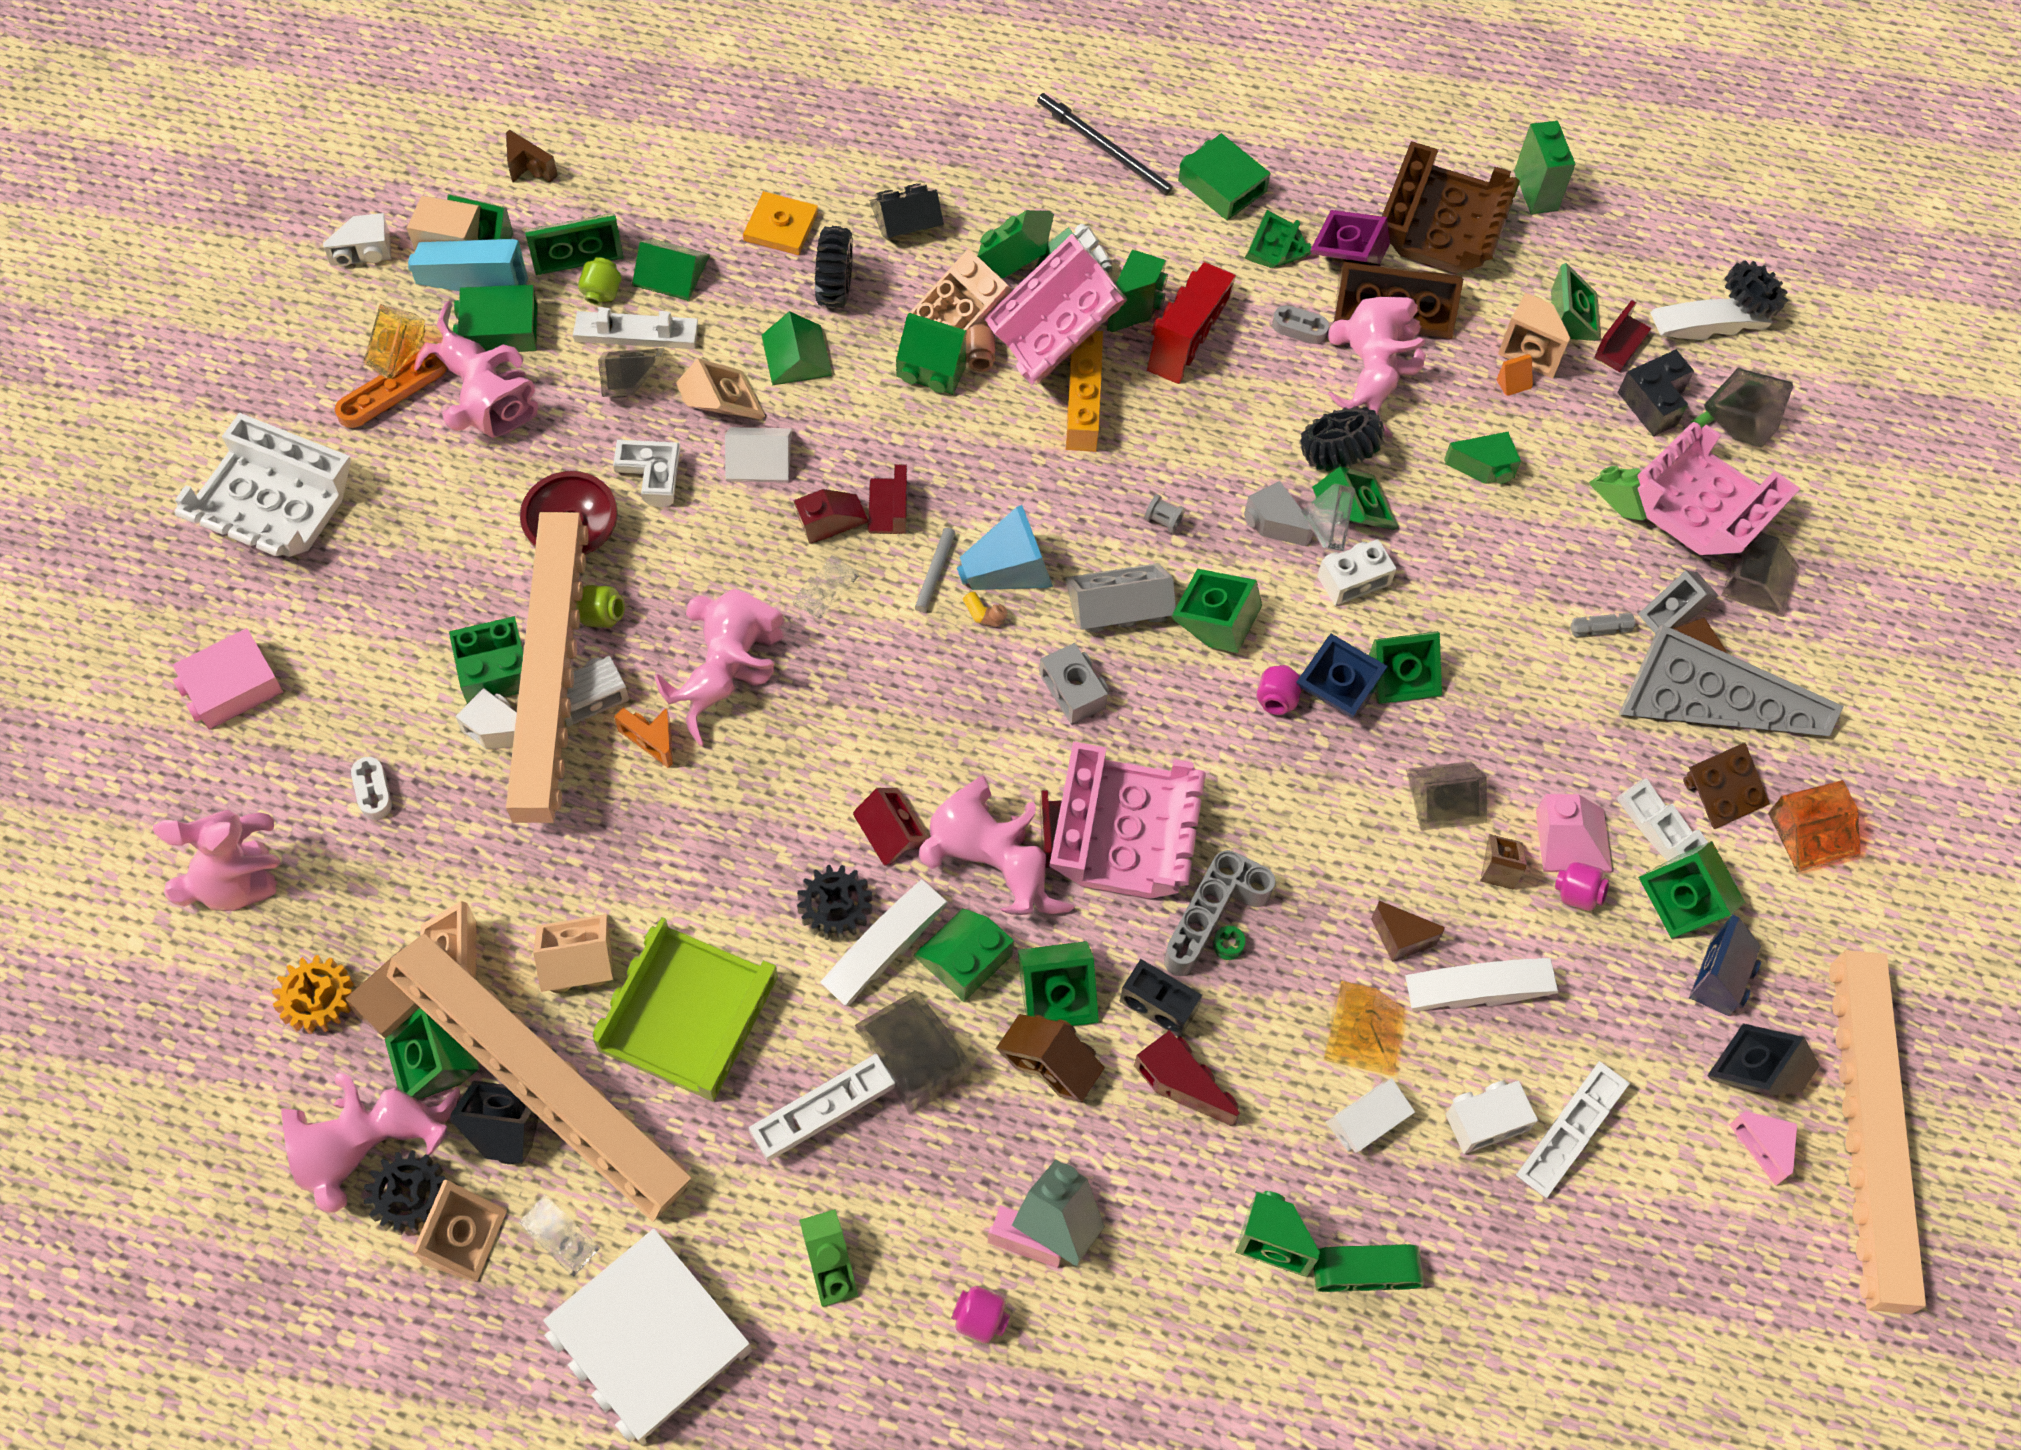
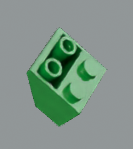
(488, 657)

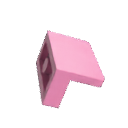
(1013, 1240)

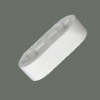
(363, 789)

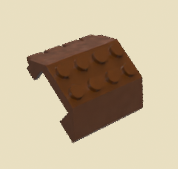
(1446, 214)

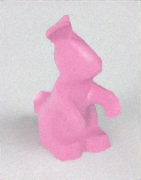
(1376, 335)
(487, 399)
(729, 631)
(969, 833)
(224, 869)
(329, 1151)

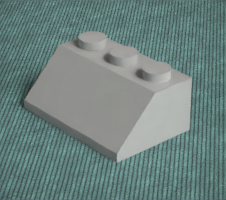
(1121, 597)

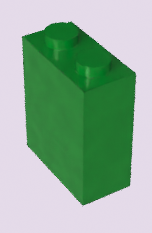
(1544, 167)
(1223, 176)
(498, 316)

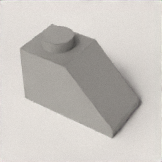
(1277, 515)
(1679, 602)

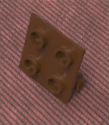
(1727, 785)

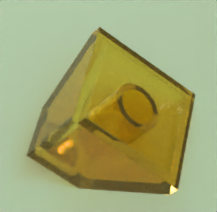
(393, 340)
(1364, 1029)

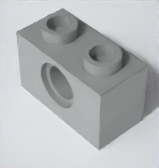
(1074, 700)

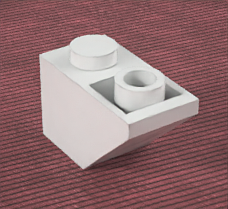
(359, 241)
(488, 720)

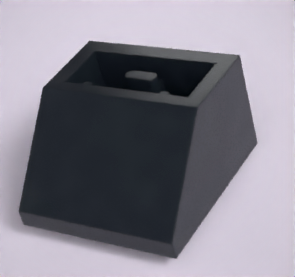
(907, 211)

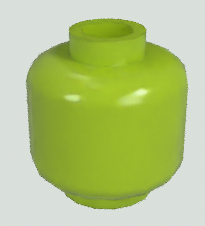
(599, 281)
(600, 606)

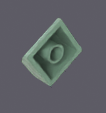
(1061, 1213)

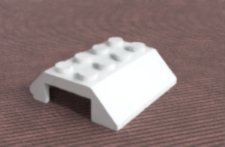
(269, 489)

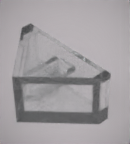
(1330, 516)

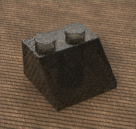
(1762, 575)

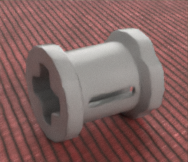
(1164, 513)

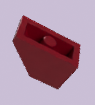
(829, 513)

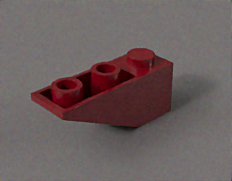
(1179, 1077)

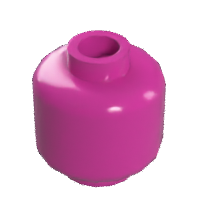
(1278, 690)
(1582, 886)
(980, 1314)

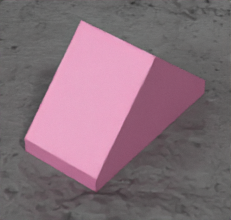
(1769, 1142)

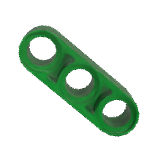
(1368, 1268)

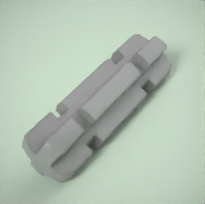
(1602, 624)

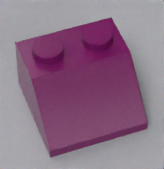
(1353, 237)

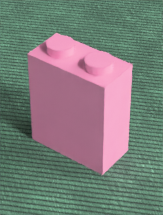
(226, 679)

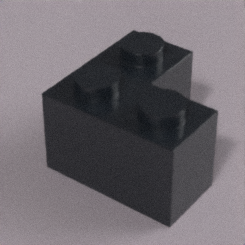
(1655, 391)

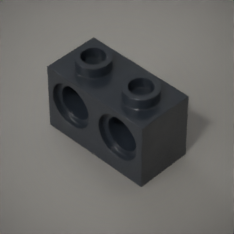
(1160, 998)

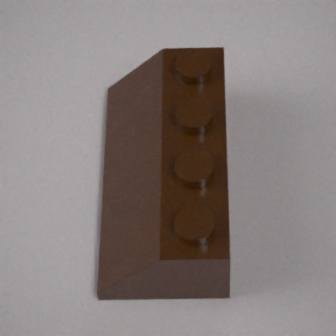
(1433, 292)

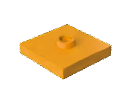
(780, 223)

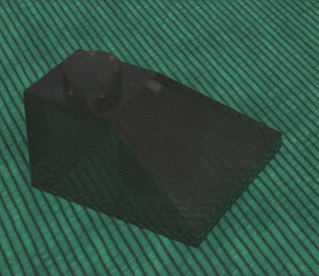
(626, 370)
(1750, 405)

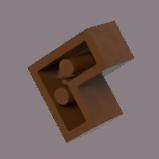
(1053, 1054)

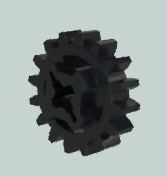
(1756, 289)
(835, 916)
(392, 1202)

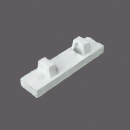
(635, 329)
(822, 1107)

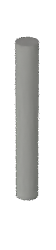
(935, 570)

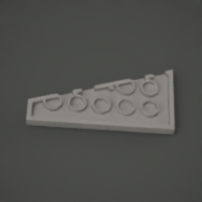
(1705, 685)

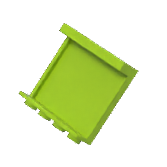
(684, 1011)

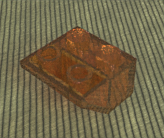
(1818, 825)

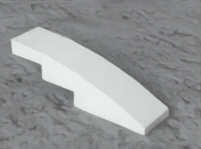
(1703, 318)
(1658, 822)
(884, 942)
(1482, 983)
(1572, 1129)

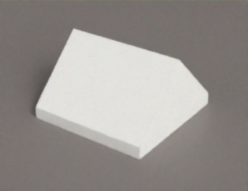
(757, 454)

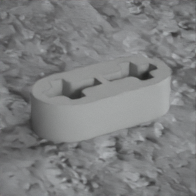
(1300, 324)

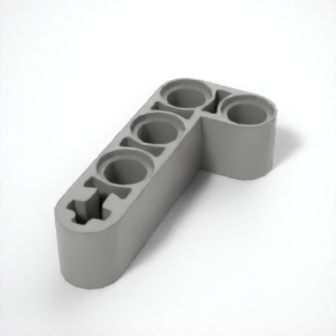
(1208, 914)

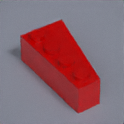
(1188, 321)

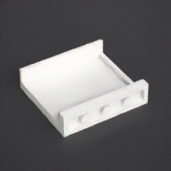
(645, 1336)

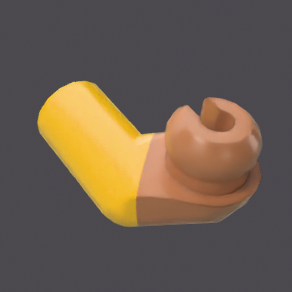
(984, 615)

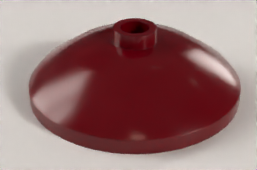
(572, 494)

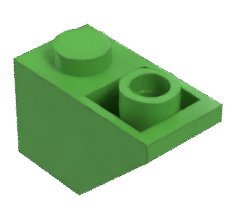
(1620, 491)
(828, 1257)

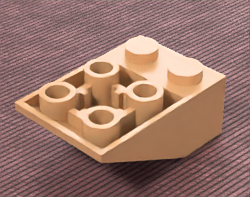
(963, 294)

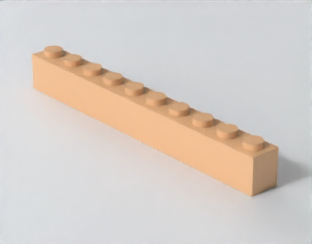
(546, 669)
(538, 1076)
(1877, 1134)

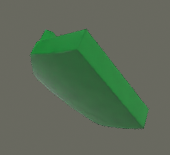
(1277, 242)

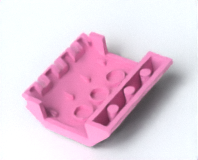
(1055, 309)
(1705, 498)
(1127, 824)

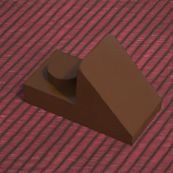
(526, 156)

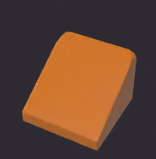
(1516, 375)

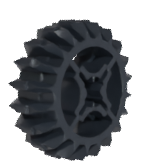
(833, 266)
(1342, 438)

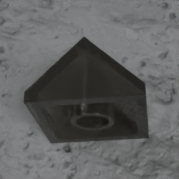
(1448, 795)

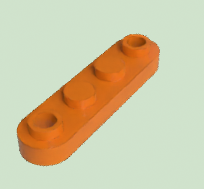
(384, 393)

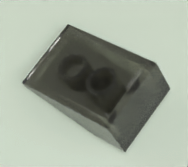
(915, 1051)

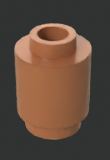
(980, 347)

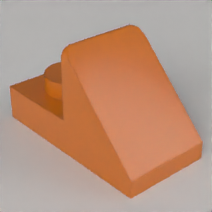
(652, 737)

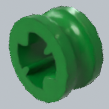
(1227, 932)

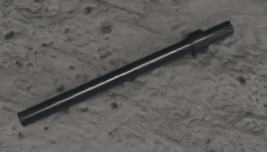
(1063, 114)

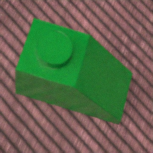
(1485, 458)

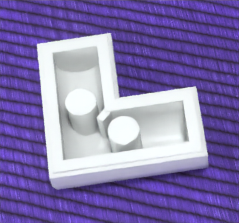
(658, 464)

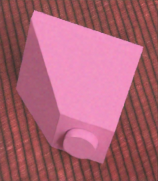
(1572, 832)

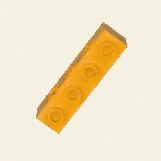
(1084, 394)

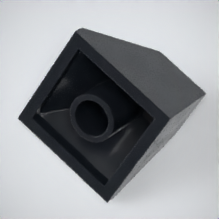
(1766, 1061)
(496, 1122)

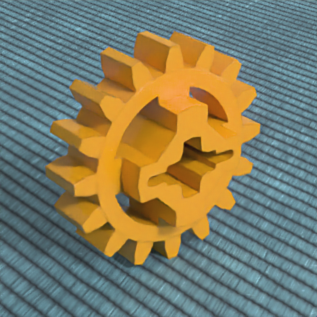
(297, 994)

